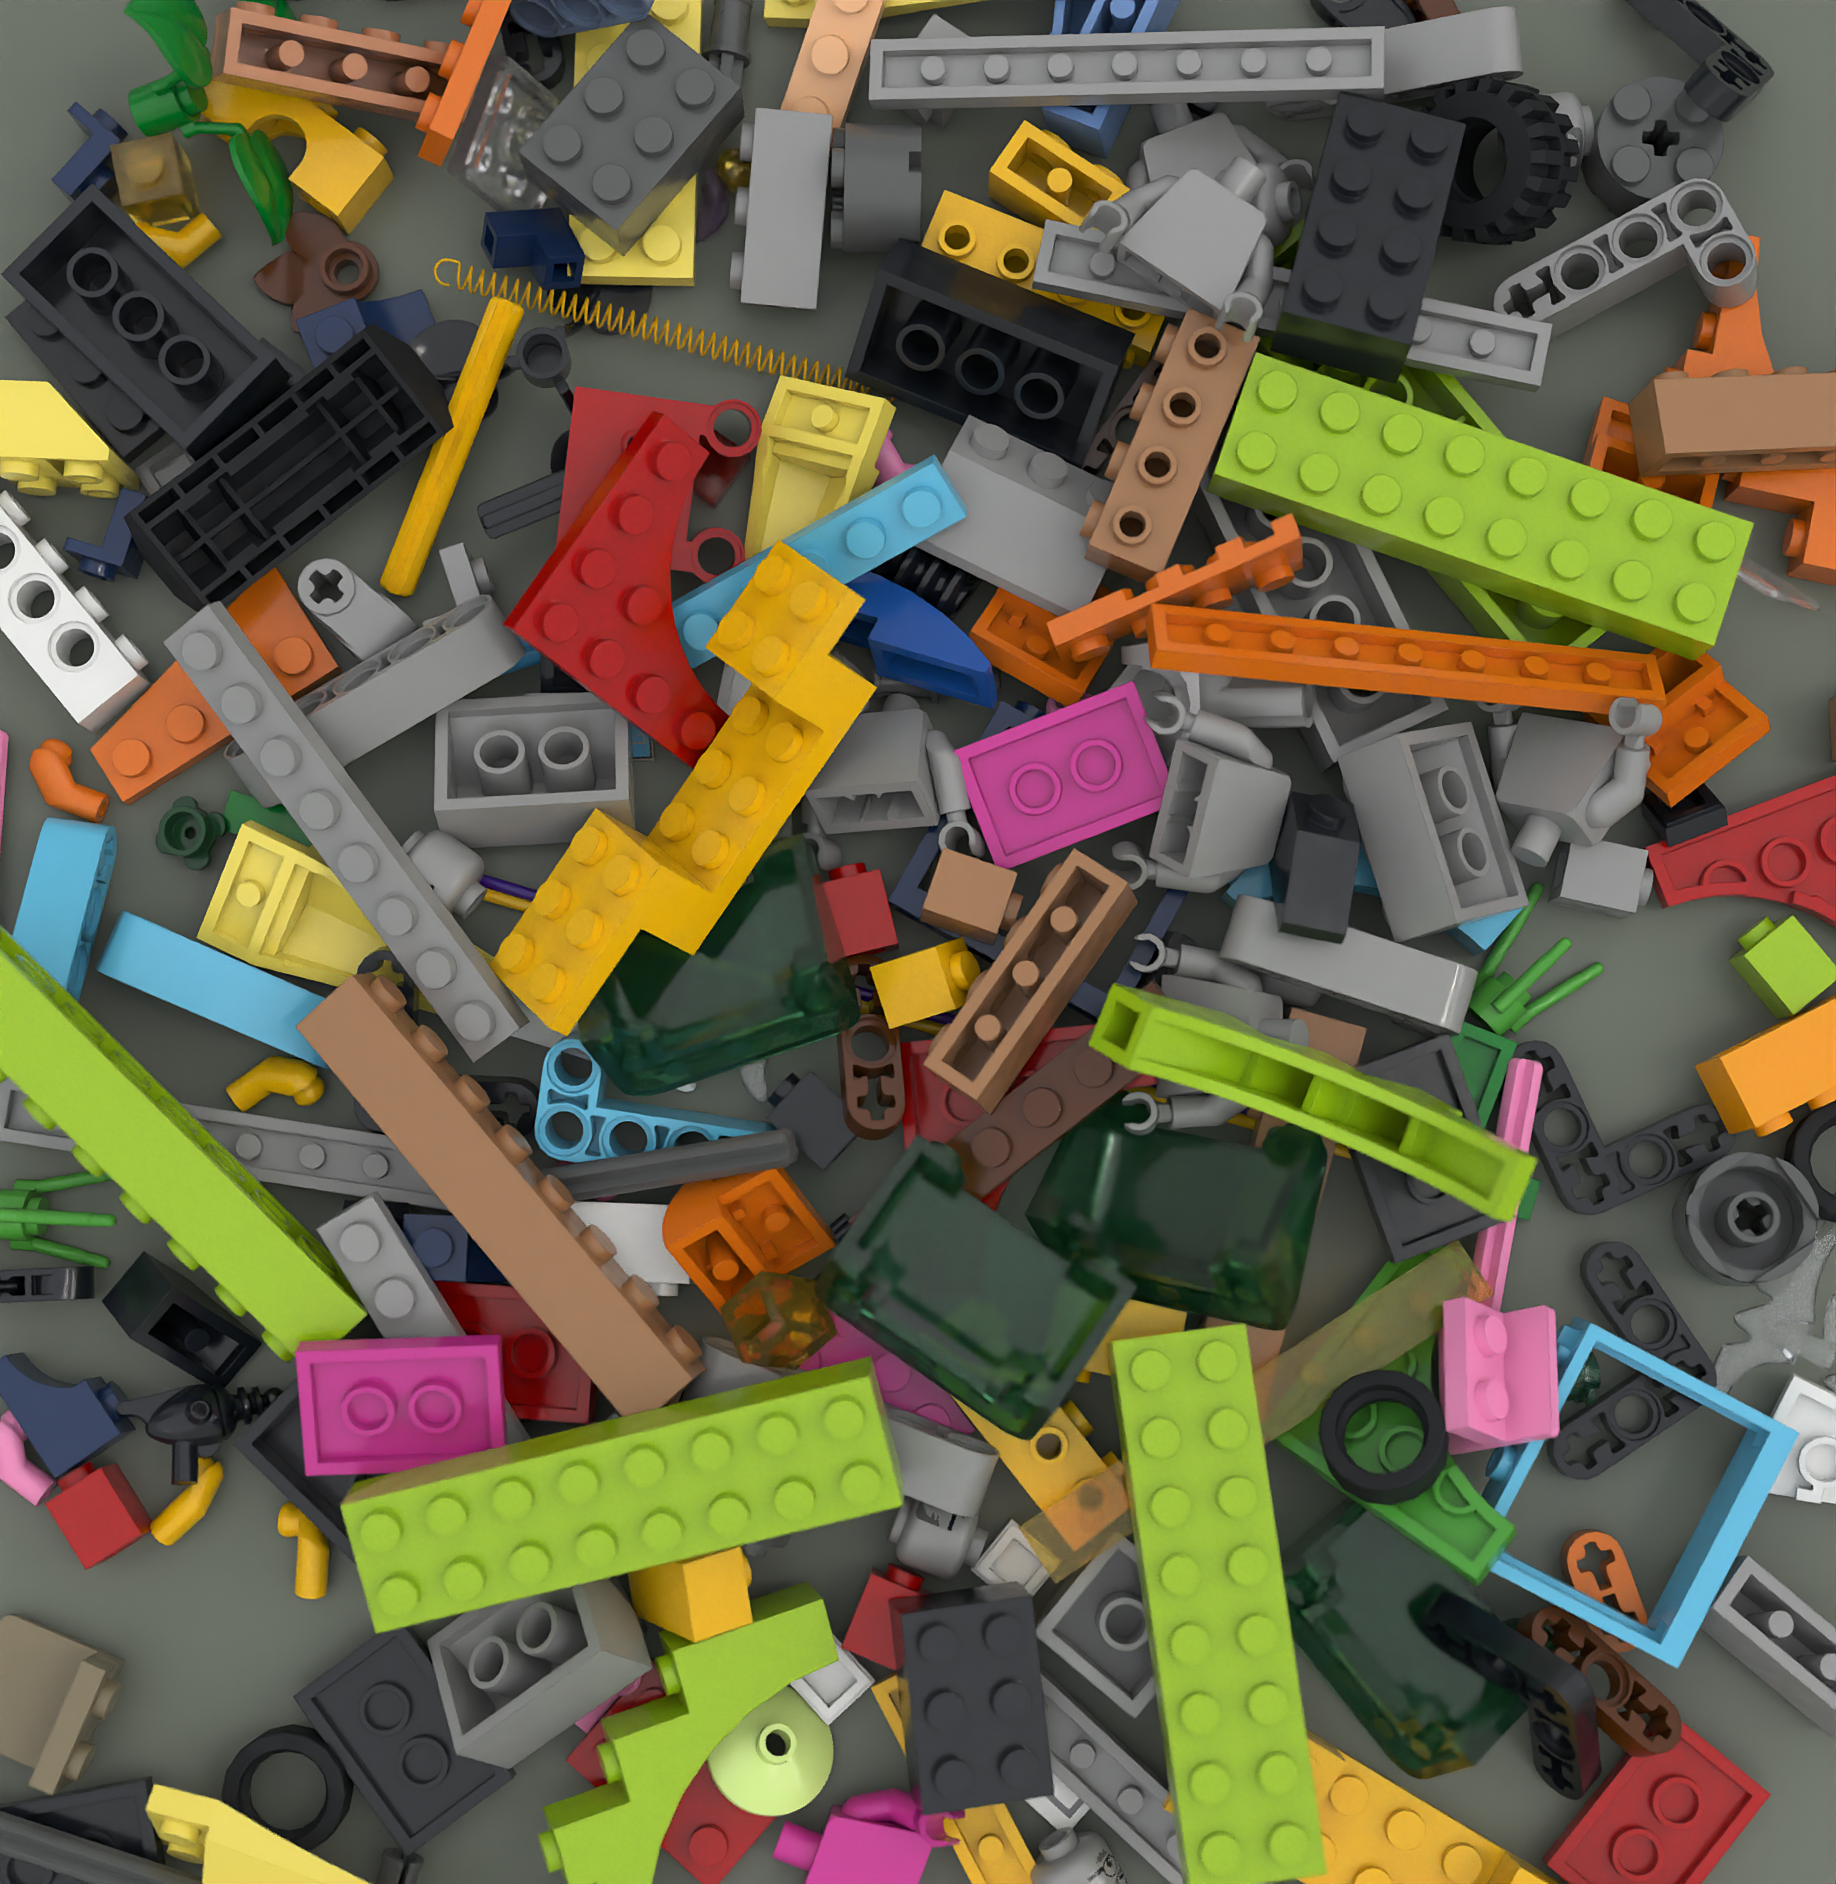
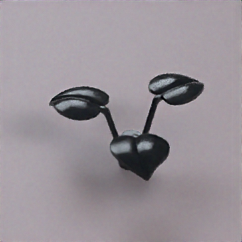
(540, 352)

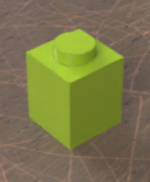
(1783, 965)

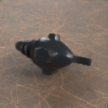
(195, 1421)

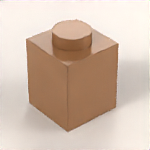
(971, 897)

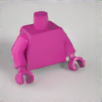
(867, 1841)

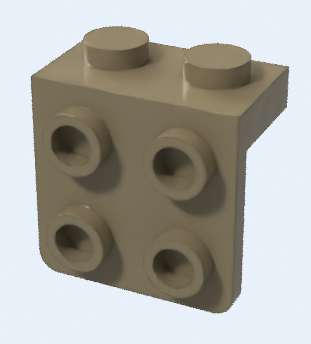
(52, 1700)

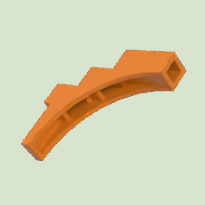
(1735, 340)

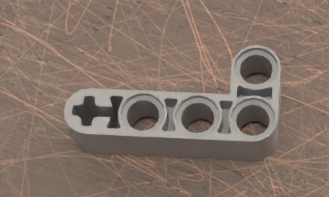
(1434, 56)
(1623, 276)
(1366, 970)

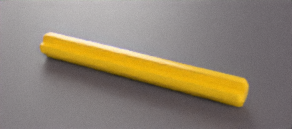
(452, 449)

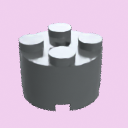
(1643, 120)
(880, 185)
(1779, 1235)

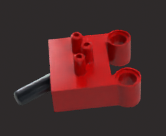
(598, 435)

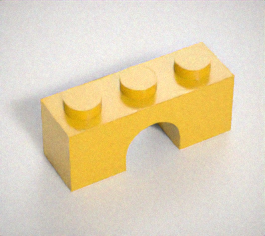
(340, 170)

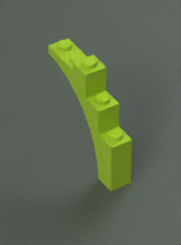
(1316, 1093)
(661, 1745)

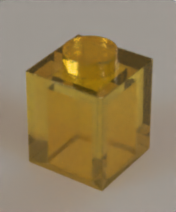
(155, 180)
(778, 1321)

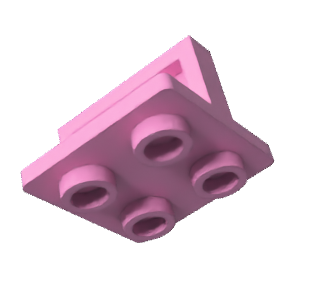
(1497, 1375)

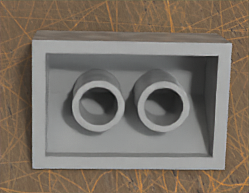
(1020, 518)
(530, 768)
(1432, 830)
(534, 1667)

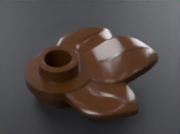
(311, 270)

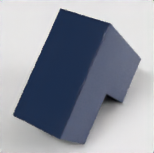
(535, 240)

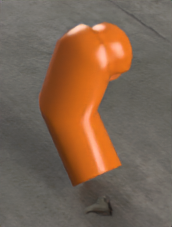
(57, 785)

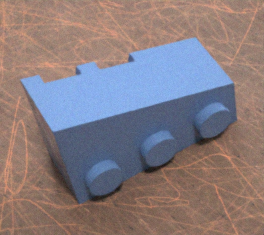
(1097, 126)

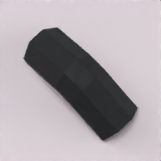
(291, 469)

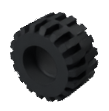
(1535, 167)

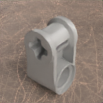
(362, 618)

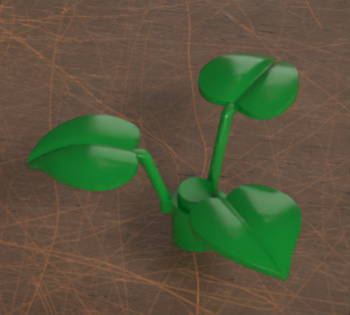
(180, 98)

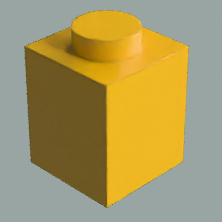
(925, 982)

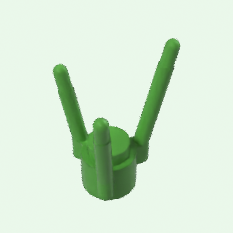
(1501, 1001)
(27, 1215)

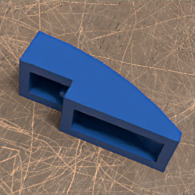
(918, 643)

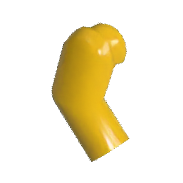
(188, 242)
(279, 1076)
(189, 1505)
(312, 1552)

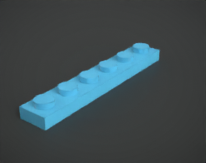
(841, 543)

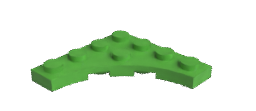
(1386, 1437)

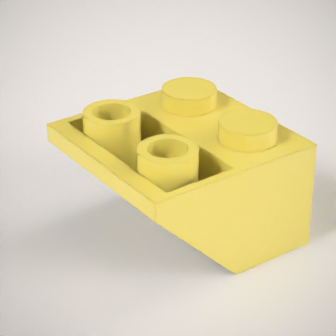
(54, 446)

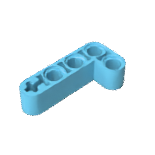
(66, 897)
(209, 984)
(601, 1115)

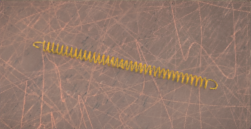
(654, 325)

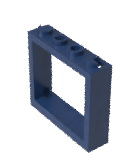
(909, 898)

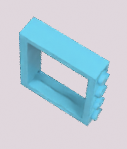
(1717, 1533)

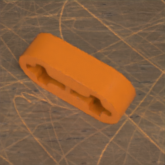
(1617, 1578)

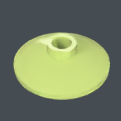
(767, 1782)

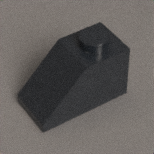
(1315, 867)
(180, 1322)

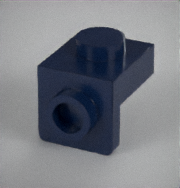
(93, 160)
(118, 551)

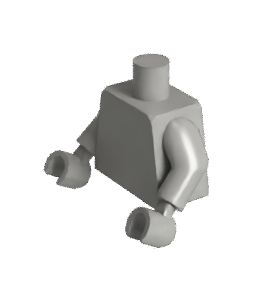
(1205, 145)
(1196, 241)
(1568, 775)
(888, 776)
(1216, 808)
(1221, 986)

